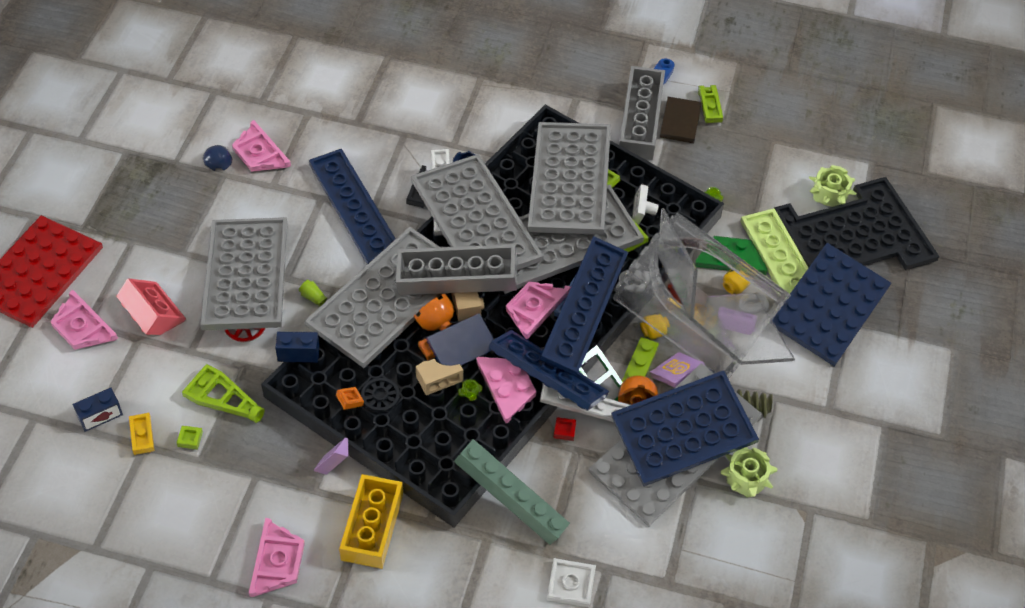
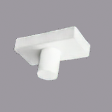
(641, 205)

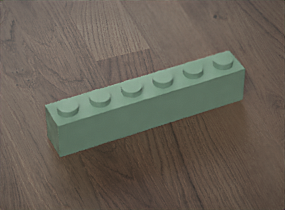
(512, 492)

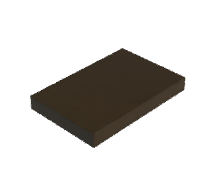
(680, 119)

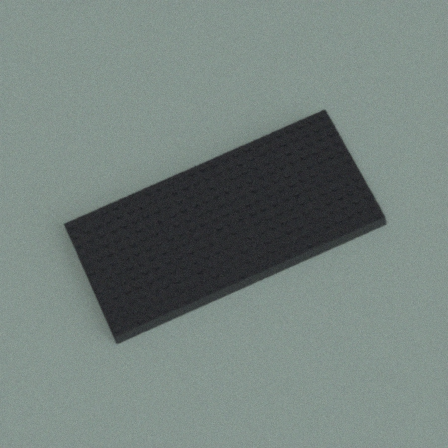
(428, 432)

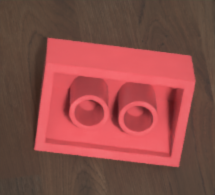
(149, 306)

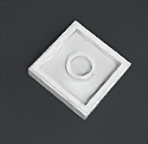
(571, 582)

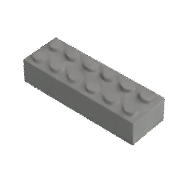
(642, 111)
(456, 269)

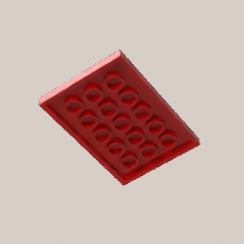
(42, 268)

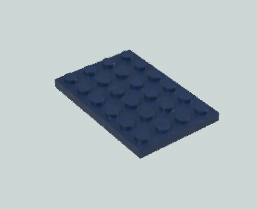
(830, 304)
(684, 428)

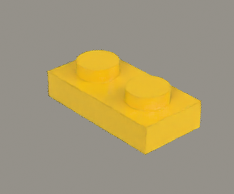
(141, 433)

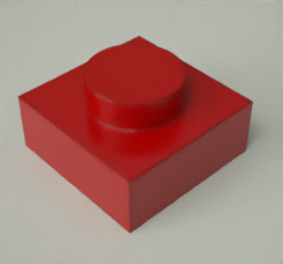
(565, 429)

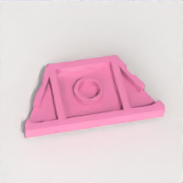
(259, 150)
(534, 305)
(80, 324)
(507, 384)
(276, 560)

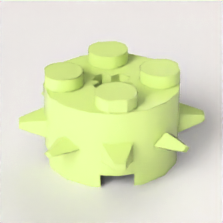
(832, 186)
(748, 471)

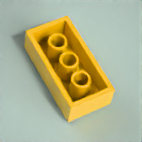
(371, 521)

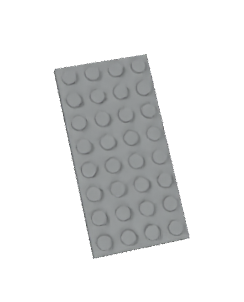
(570, 178)
(474, 208)
(567, 250)
(245, 274)
(368, 308)
(649, 502)

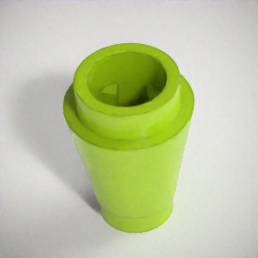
(312, 292)

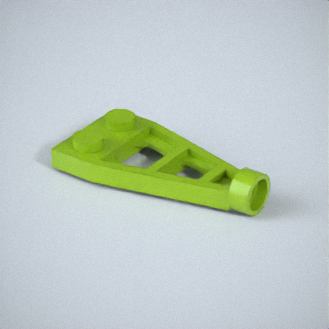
(204, 383)

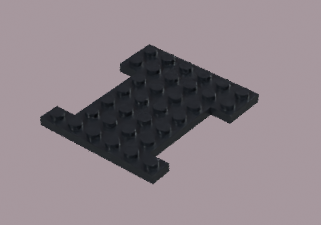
(864, 229)

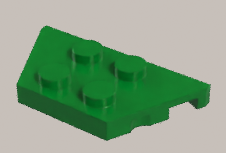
(742, 247)

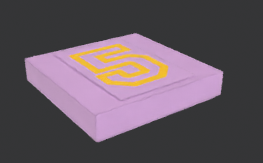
(675, 369)

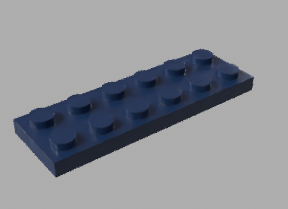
(526, 356)

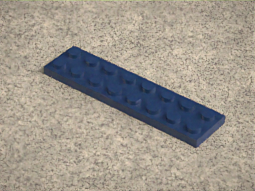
(352, 203)
(584, 306)

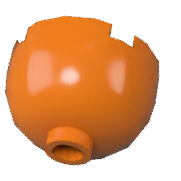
(436, 314)
(636, 389)

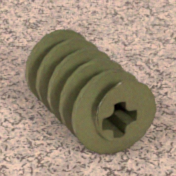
(761, 403)

